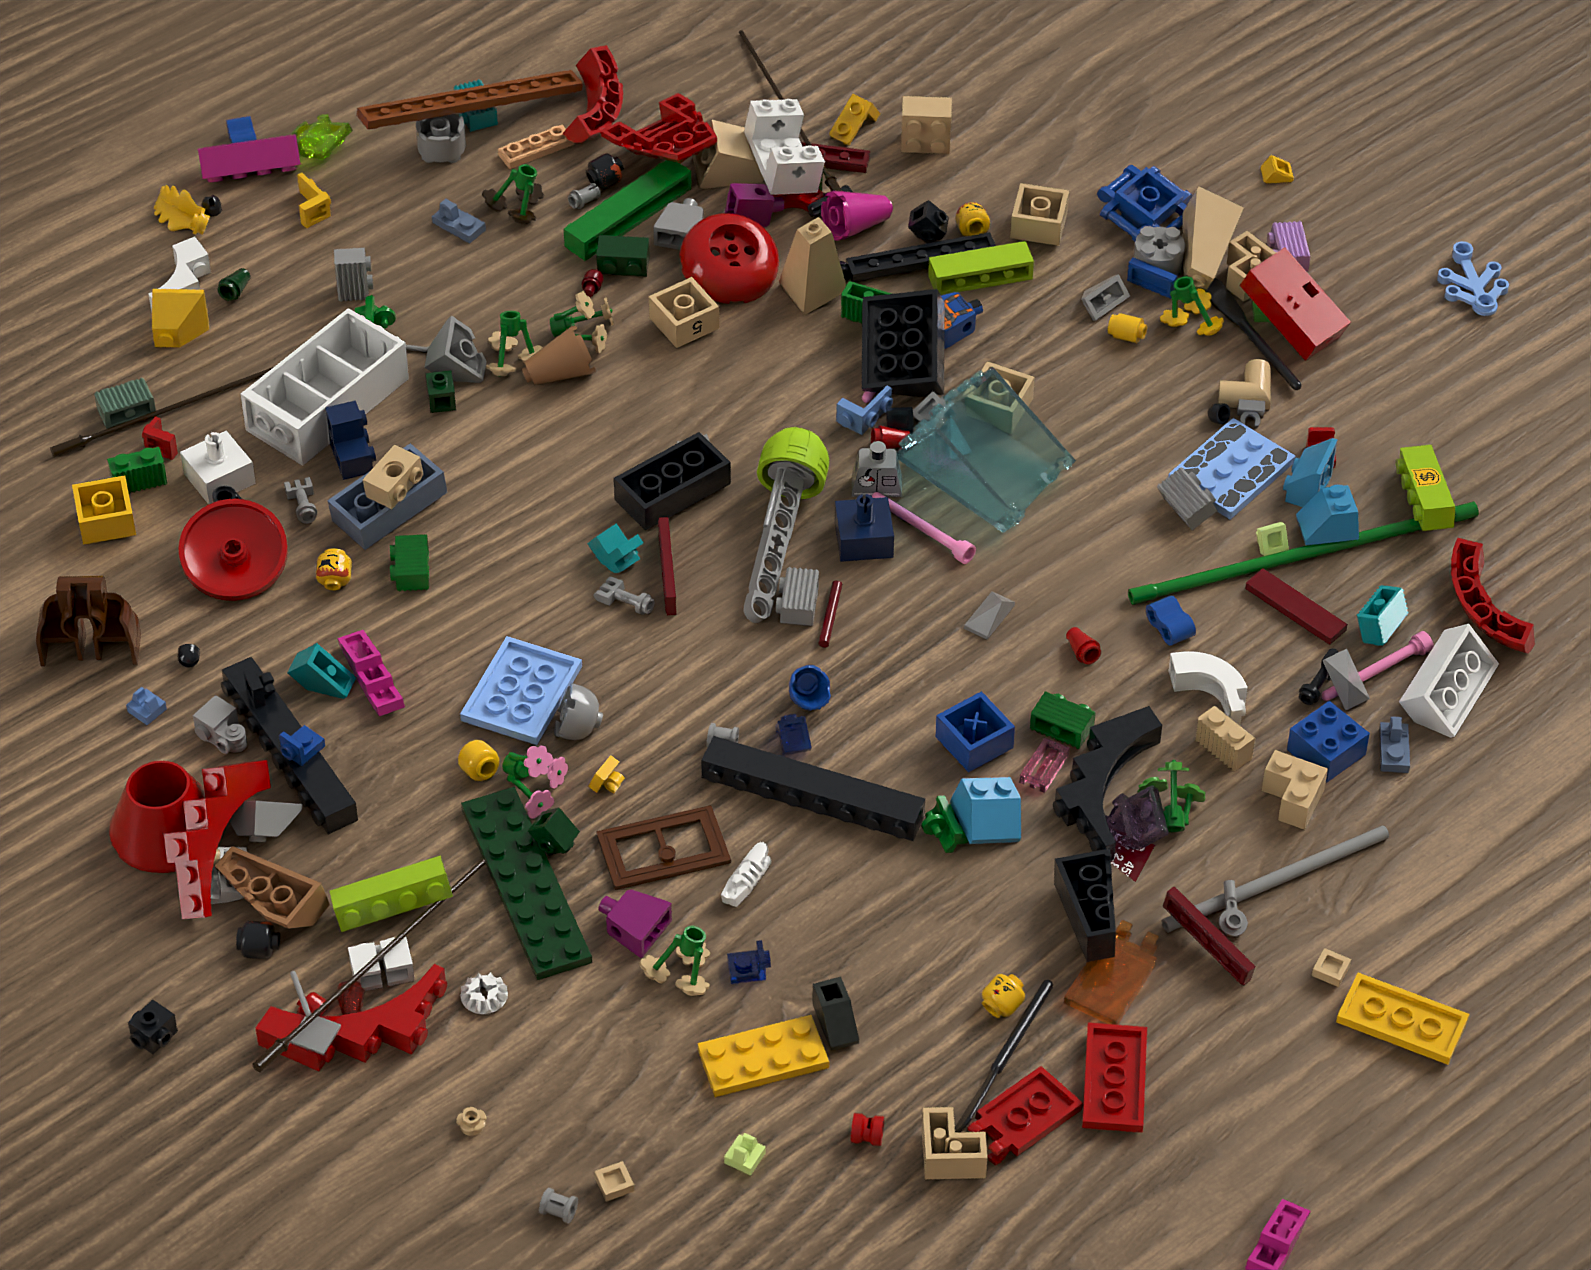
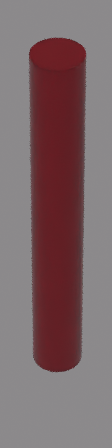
(830, 614)

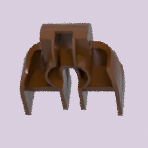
(80, 598)

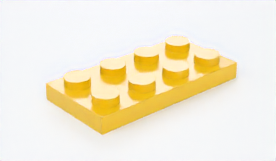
(1402, 1018)
(763, 1055)

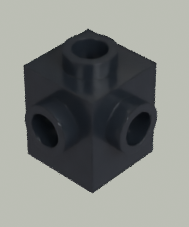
(928, 222)
(152, 1027)

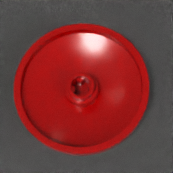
(233, 549)

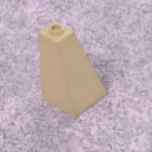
(1206, 234)
(812, 268)

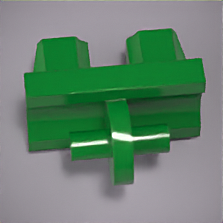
(380, 316)
(944, 825)

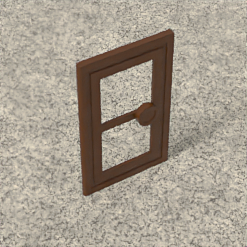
(670, 868)

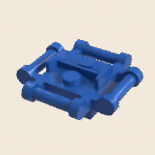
(1143, 200)

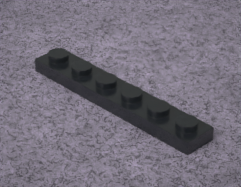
(912, 257)

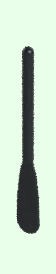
(1227, 304)
(1006, 1052)

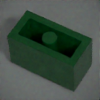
(623, 255)

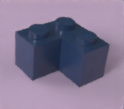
(349, 439)

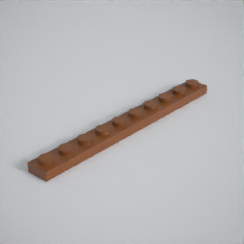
(469, 99)

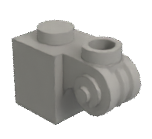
(220, 726)

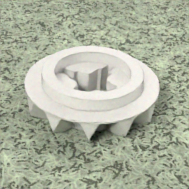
(473, 999)

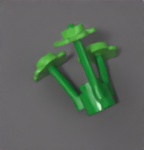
(1174, 816)

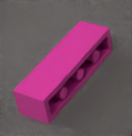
(249, 156)

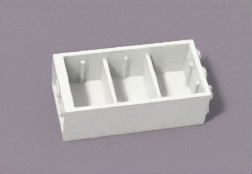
(335, 366)

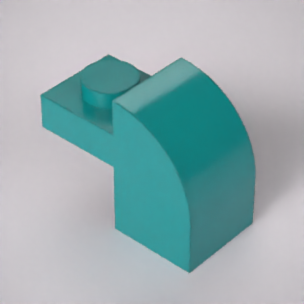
(615, 549)

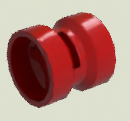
(867, 1129)

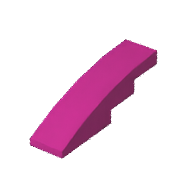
(371, 672)
(1278, 1237)

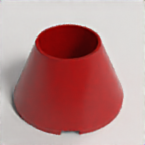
(148, 810)

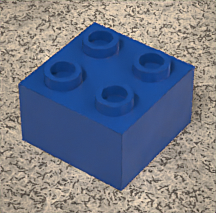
(975, 731)
(1328, 739)

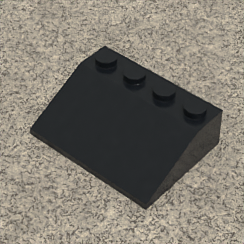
(903, 343)

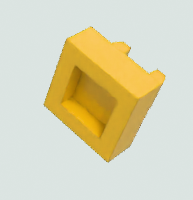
(607, 776)

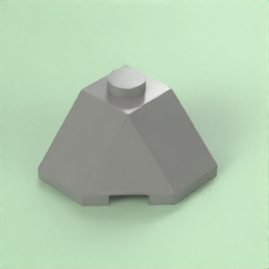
(456, 352)
(263, 819)

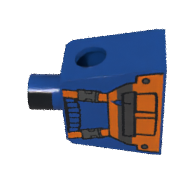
(959, 317)

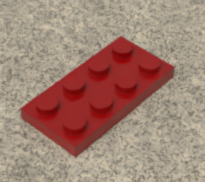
(1115, 1077)

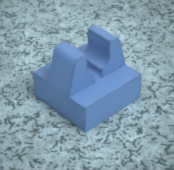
(145, 706)

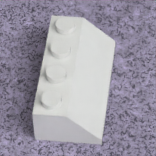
(1449, 681)

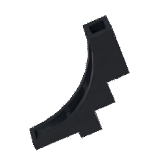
(1110, 748)

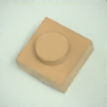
(1331, 967)
(614, 1181)

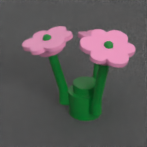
(535, 763)

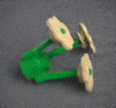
(584, 305)

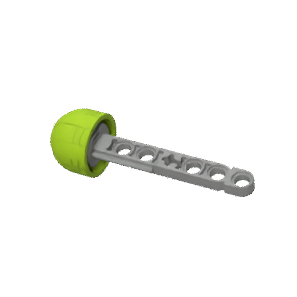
(793, 467)

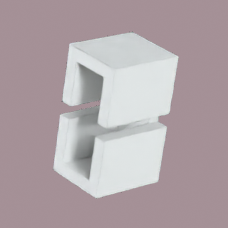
(396, 963)

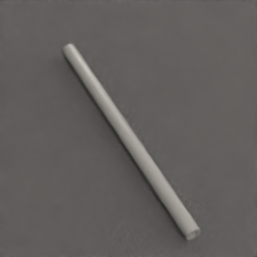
(1288, 873)

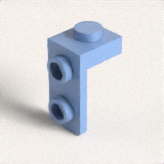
(860, 418)

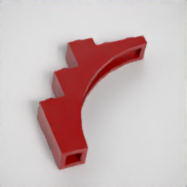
(205, 821)
(361, 1033)

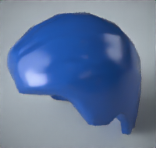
(809, 688)

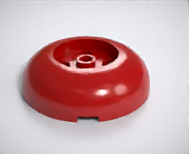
(744, 265)

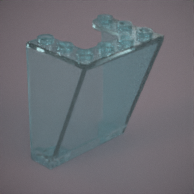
(986, 450)

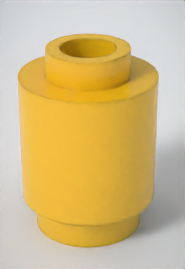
(1127, 327)

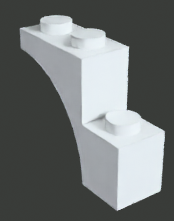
(191, 263)

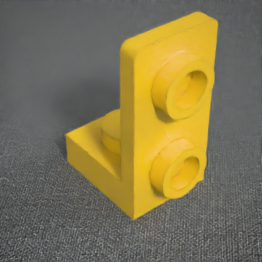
(852, 118)
(318, 203)

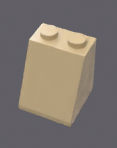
(727, 160)

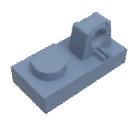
(458, 222)
(1394, 746)

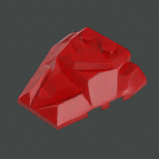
(672, 138)

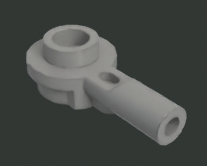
(1232, 921)

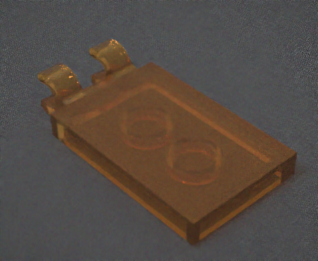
(1111, 984)

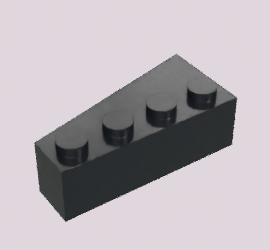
(1087, 897)

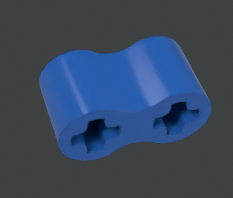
(240, 129)
(1170, 620)

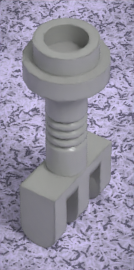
(306, 511)
(614, 589)

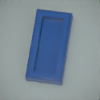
(1151, 277)

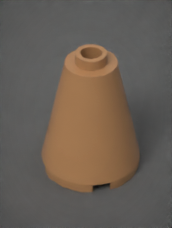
(559, 360)

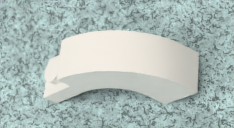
(1210, 675)

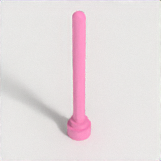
(962, 550)
(1419, 644)

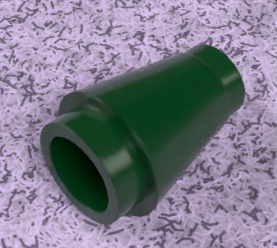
(233, 284)

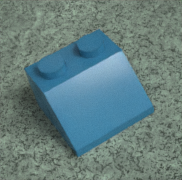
(1310, 472)
(1329, 517)
(988, 810)

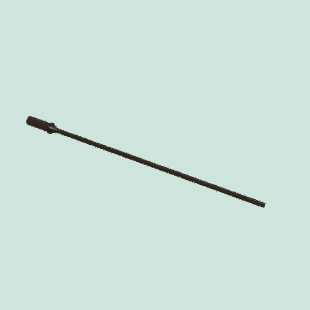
(830, 181)
(83, 440)
(281, 1045)

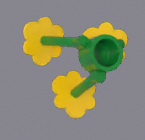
(1195, 301)

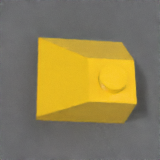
(178, 316)

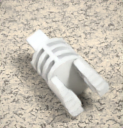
(746, 875)

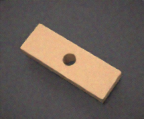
(534, 147)

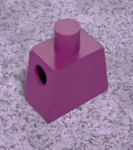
(753, 202)
(636, 919)

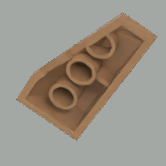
(274, 890)

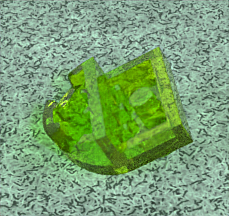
(320, 137)

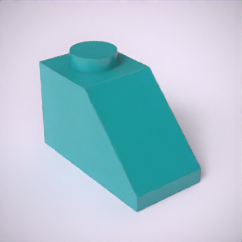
(321, 672)

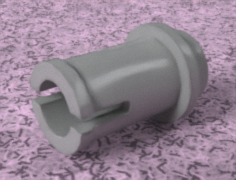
(579, 198)

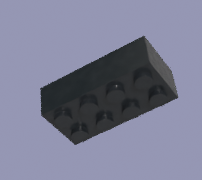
(672, 480)

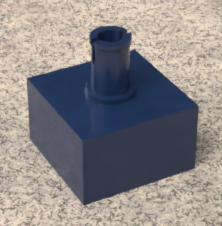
(864, 529)

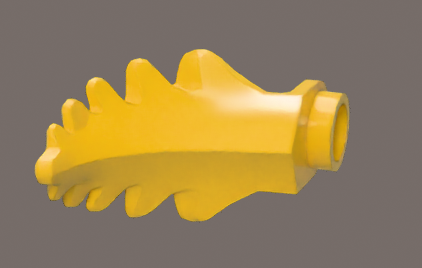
(180, 210)

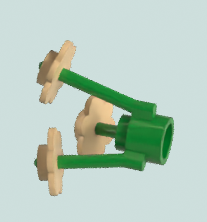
(504, 341)
(692, 951)

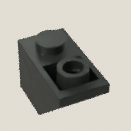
(835, 1013)

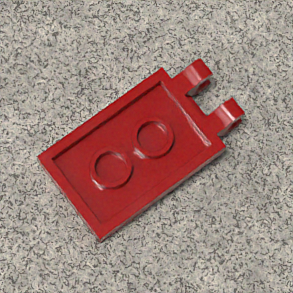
(1025, 1114)

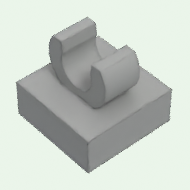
(1252, 409)

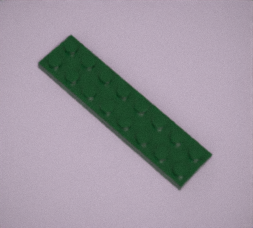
(526, 884)

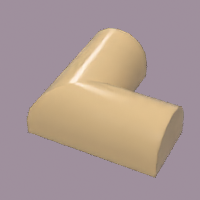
(1255, 385)

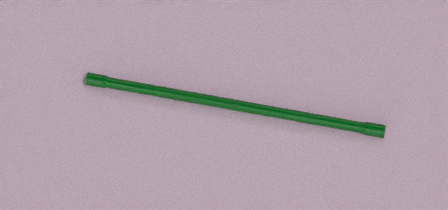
(1152, 591)

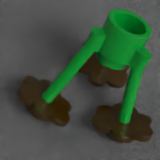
(526, 189)

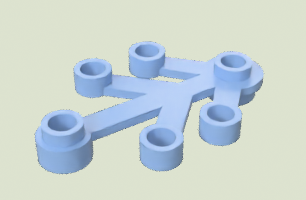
(1481, 302)

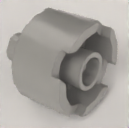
(441, 138)
(1161, 248)

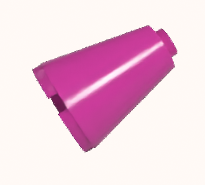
(853, 212)

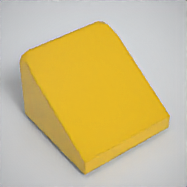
(1276, 170)

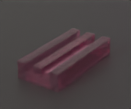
(1036, 780)

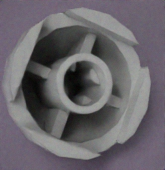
(578, 713)

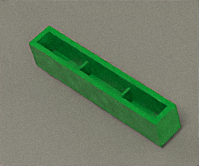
(628, 207)

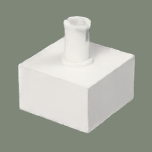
(216, 464)

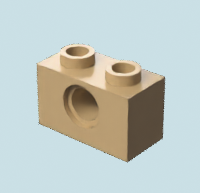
(393, 477)

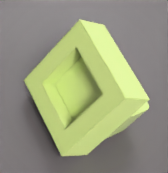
(1272, 538)
(745, 1154)

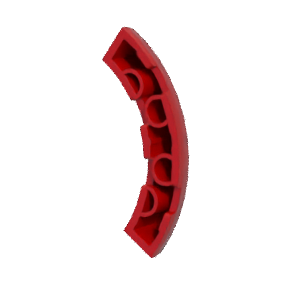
(603, 95)
(1502, 627)

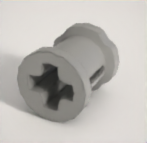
(725, 733)
(558, 1205)

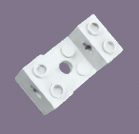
(774, 139)

